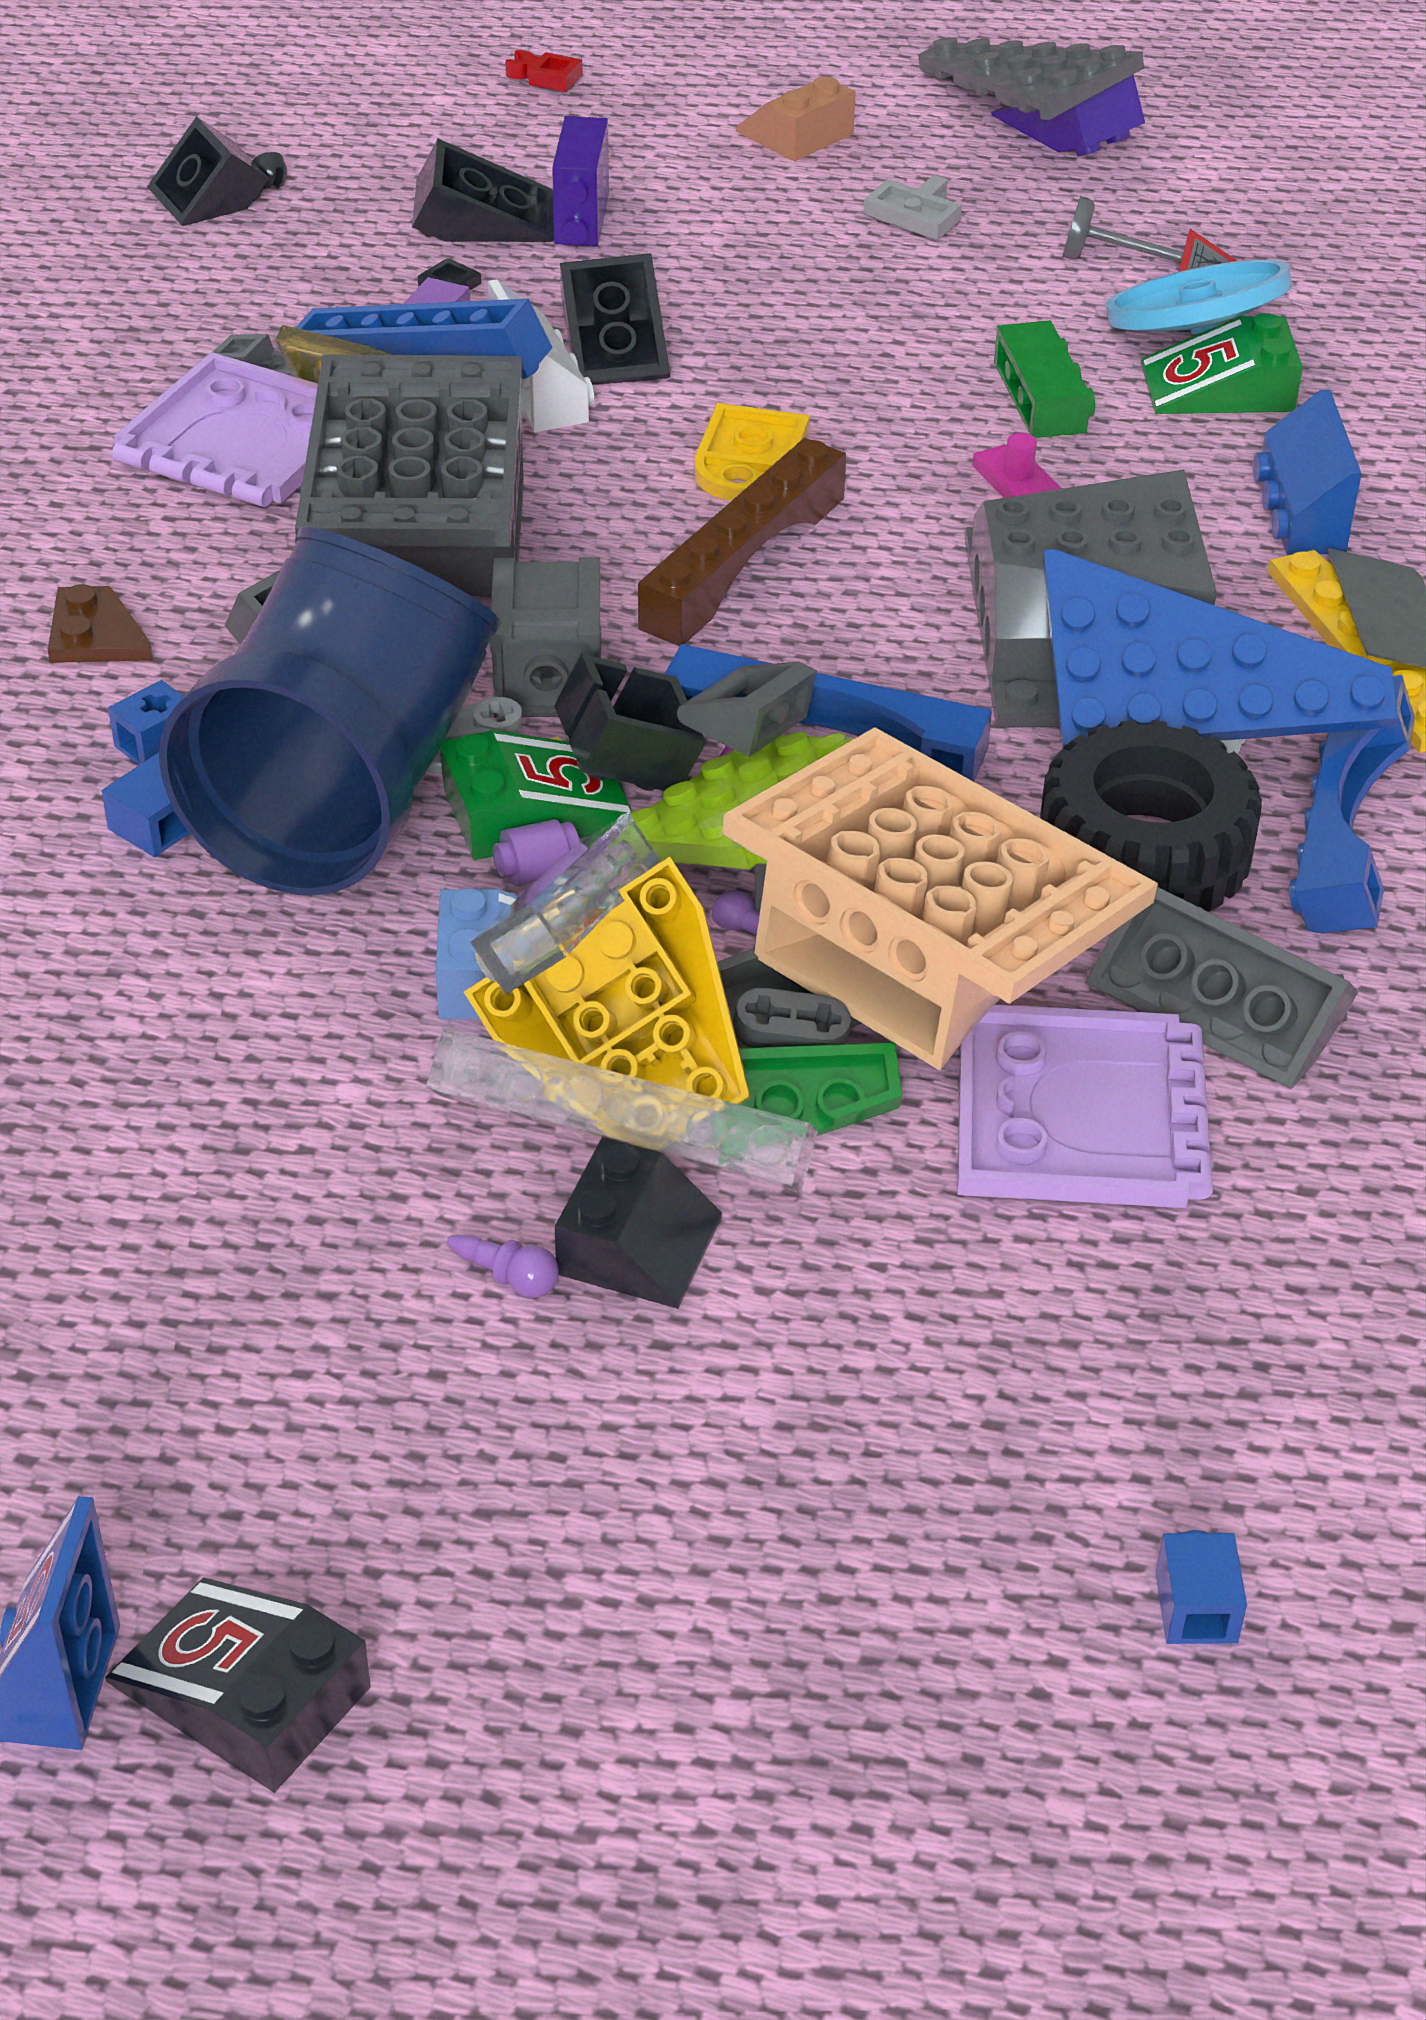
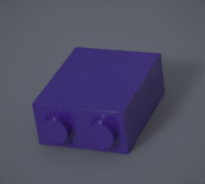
(580, 181)

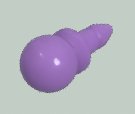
(528, 1269)

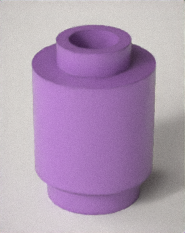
(532, 849)

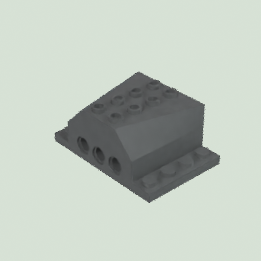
(420, 460)
(1127, 524)

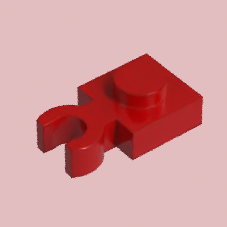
(547, 71)

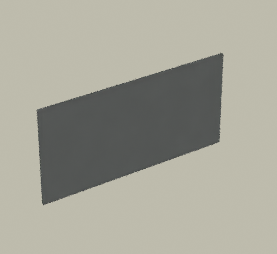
(1385, 606)

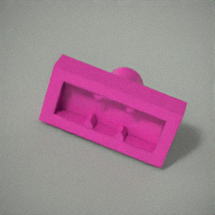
(1013, 467)

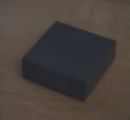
(452, 272)

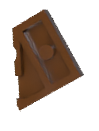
(94, 627)

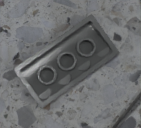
(1237, 987)

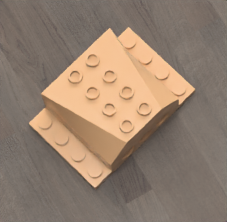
(920, 891)

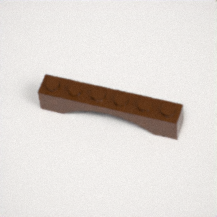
(693, 580)

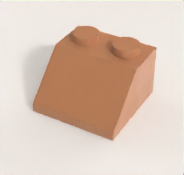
(803, 119)

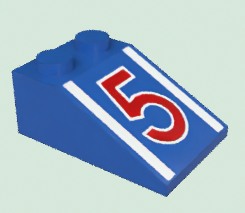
(59, 1638)

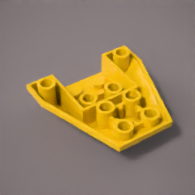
(632, 996)

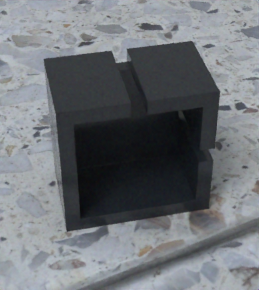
(636, 737)

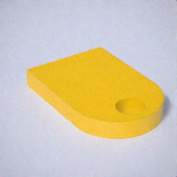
(743, 445)

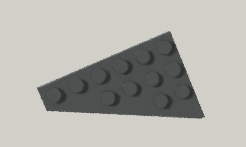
(1033, 75)

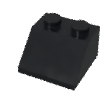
(206, 176)
(635, 1225)

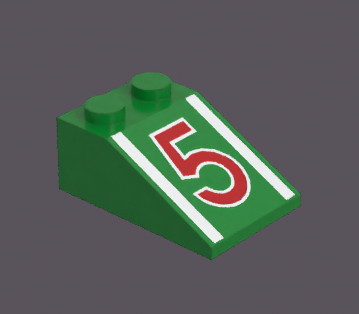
(1228, 369)
(521, 780)

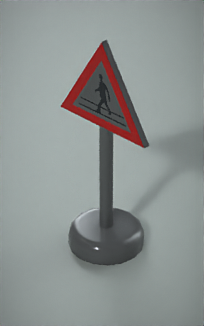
(1196, 254)

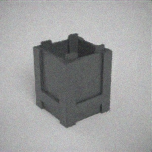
(546, 623)

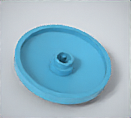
(1199, 296)

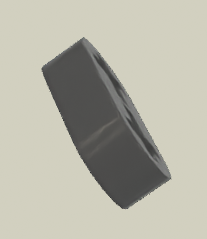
(789, 1019)

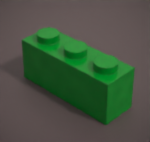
(1043, 379)

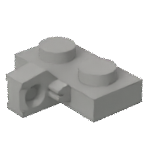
(917, 210)

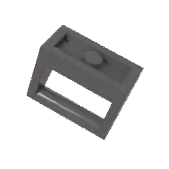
(775, 703)

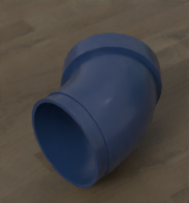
(326, 716)

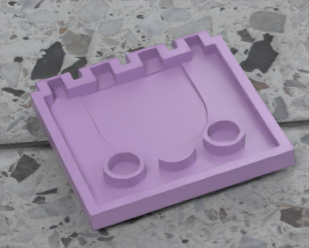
(226, 430)
(1083, 1107)

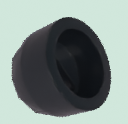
(274, 167)

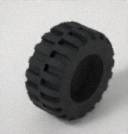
(1165, 776)

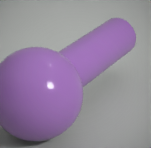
(736, 912)

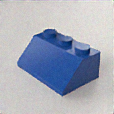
(1309, 477)

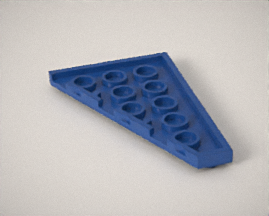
(1171, 658)

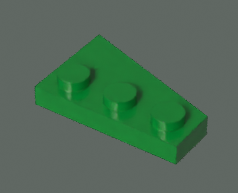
(824, 1082)

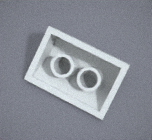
(557, 390)

